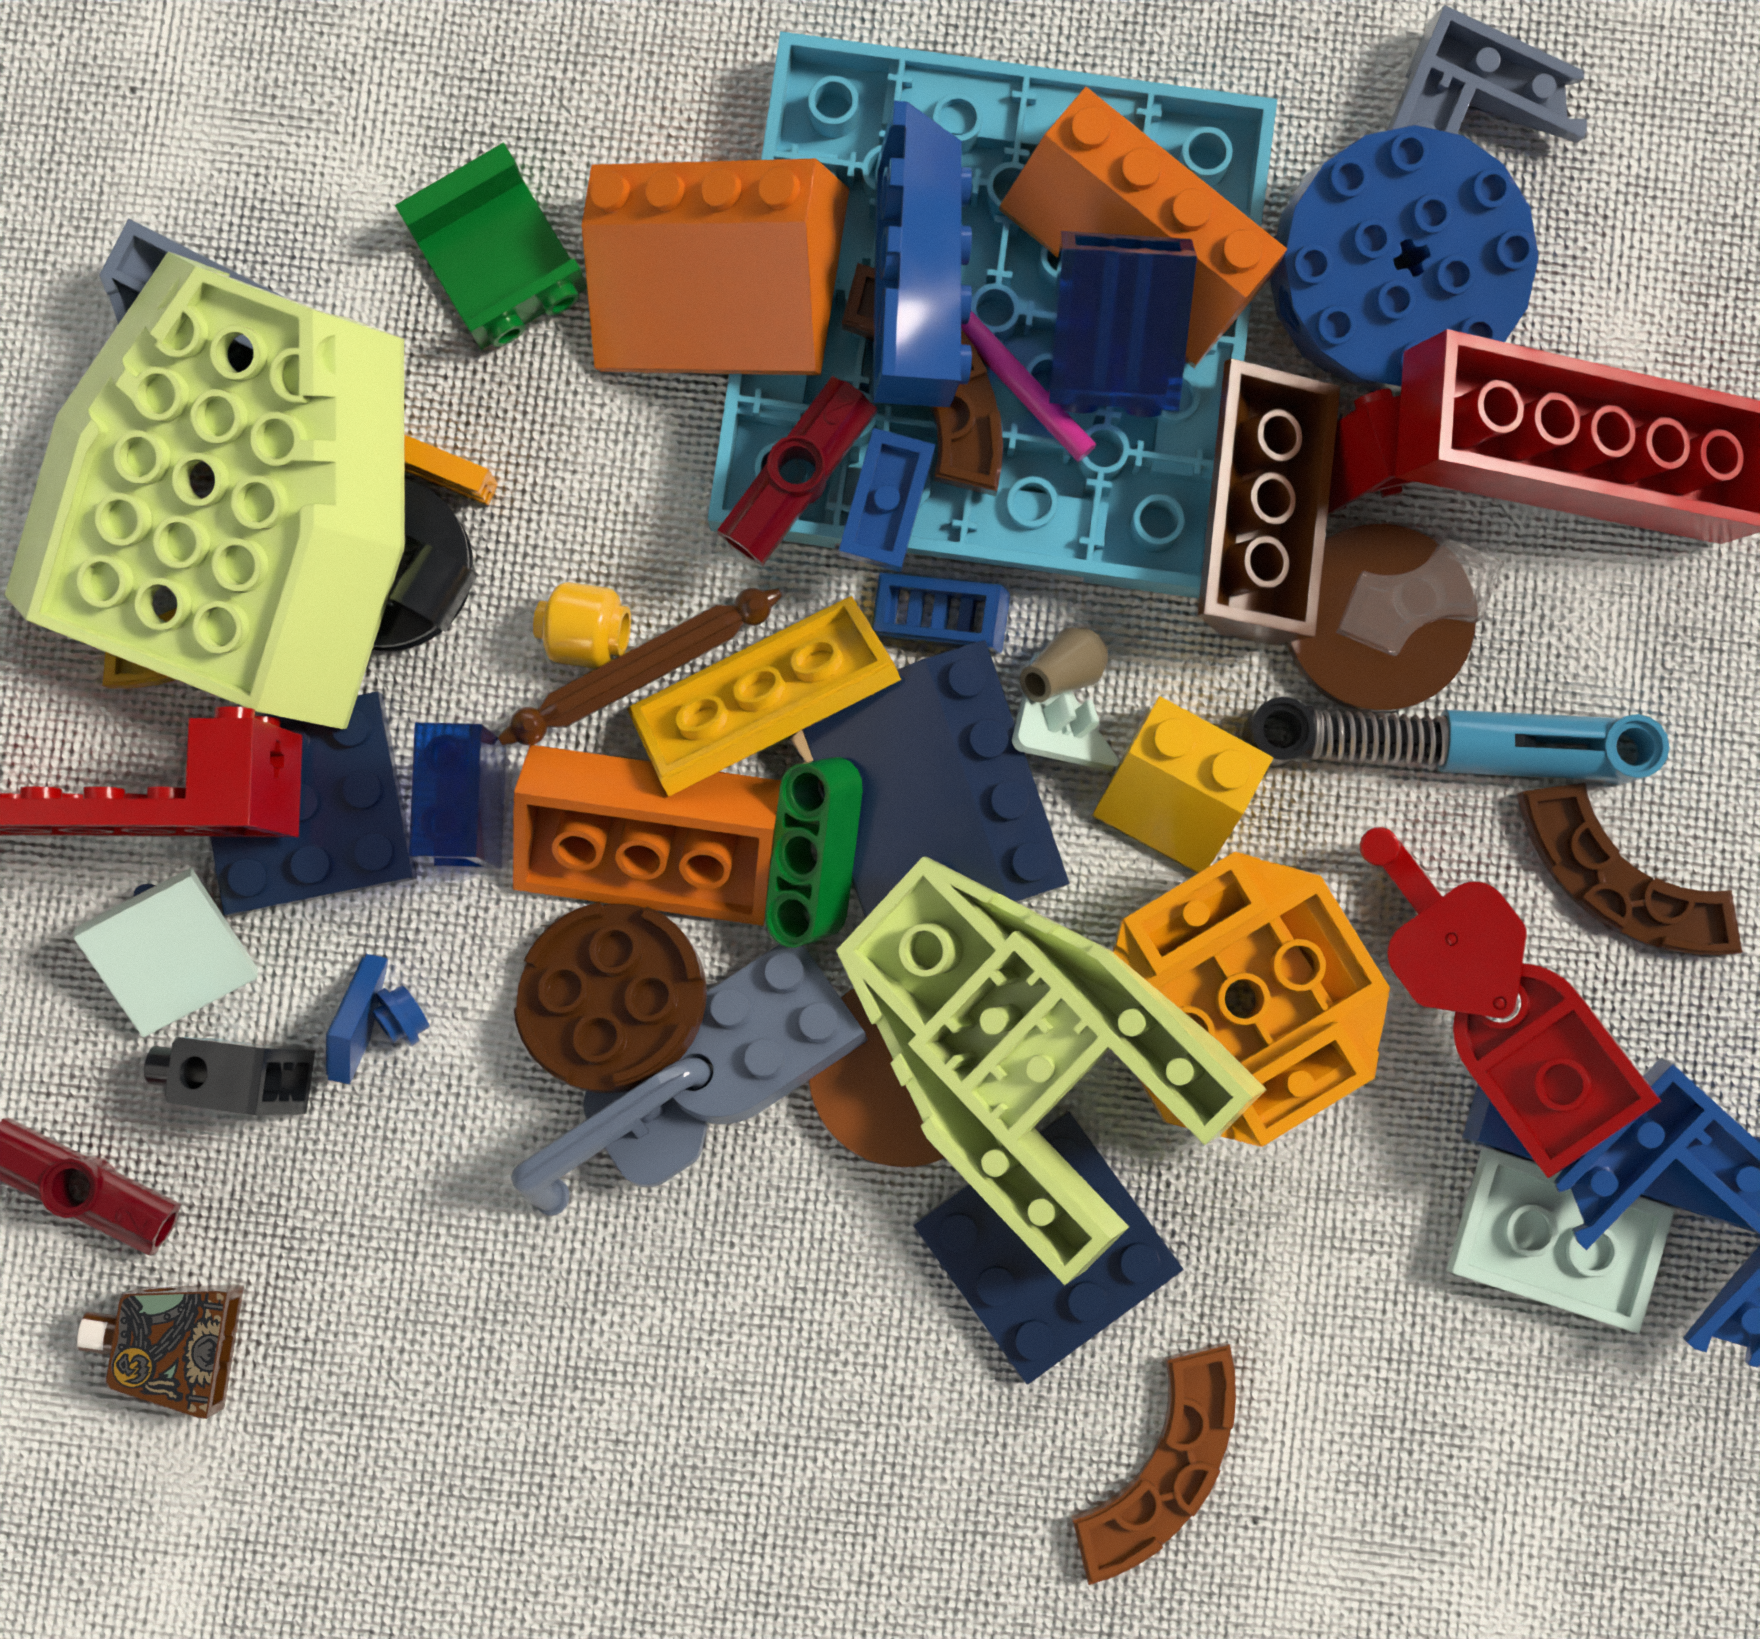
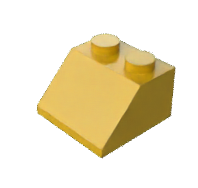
(1181, 785)

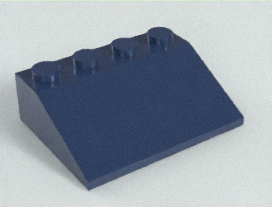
(942, 781)

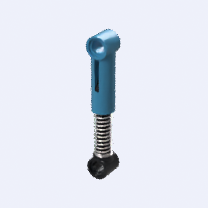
(1468, 741)

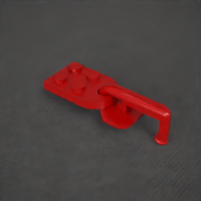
(1548, 1068)

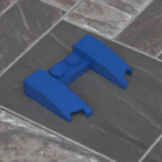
(1716, 1152)

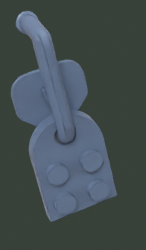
(762, 1036)

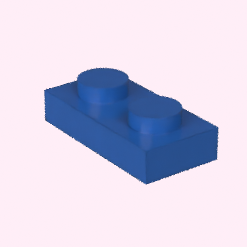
(886, 500)

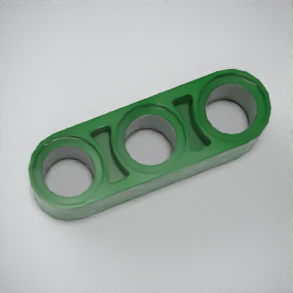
(833, 830)

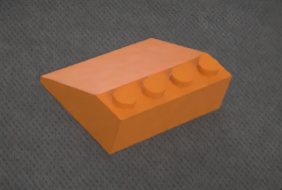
(712, 265)

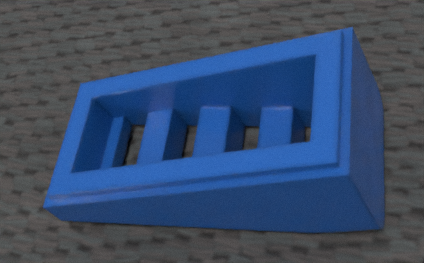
(994, 618)

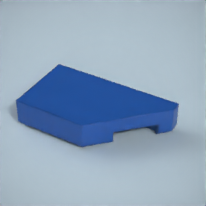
(354, 1020)

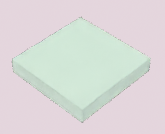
(166, 952)

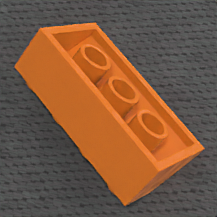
(1113, 179)
(615, 837)

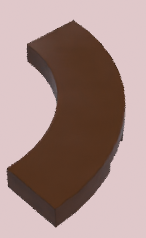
(968, 430)
(1615, 891)

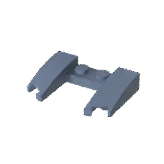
(1479, 66)

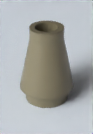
(1067, 664)

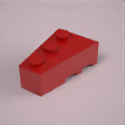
(1366, 450)

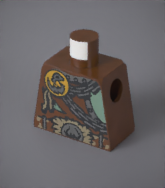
(169, 1345)

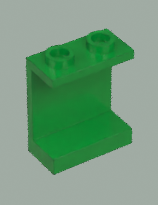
(492, 248)

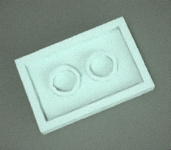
(1523, 1242)

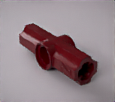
(819, 437)
(114, 1201)

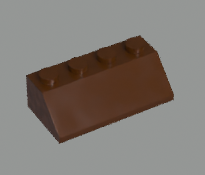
(1268, 504)

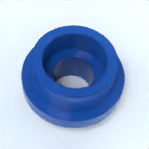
(400, 1015)

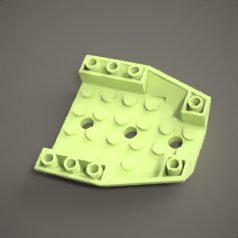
(306, 512)

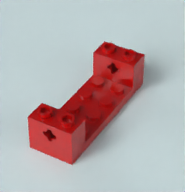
(238, 784)

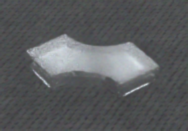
(1448, 586)

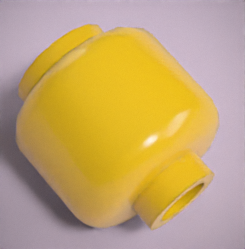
(582, 625)

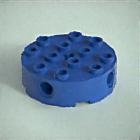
(1388, 198)

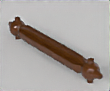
(639, 666)

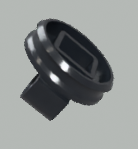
(435, 579)

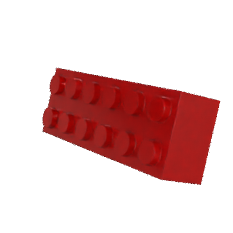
(1579, 438)

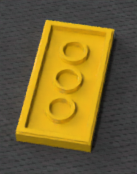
(762, 695)

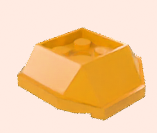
(1310, 974)

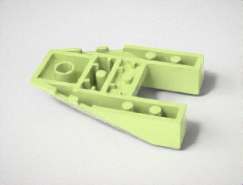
(996, 1025)

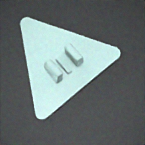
(1062, 731)

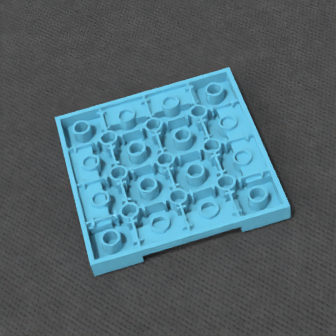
(1142, 496)

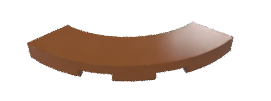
(1175, 1476)

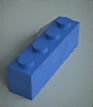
(920, 262)

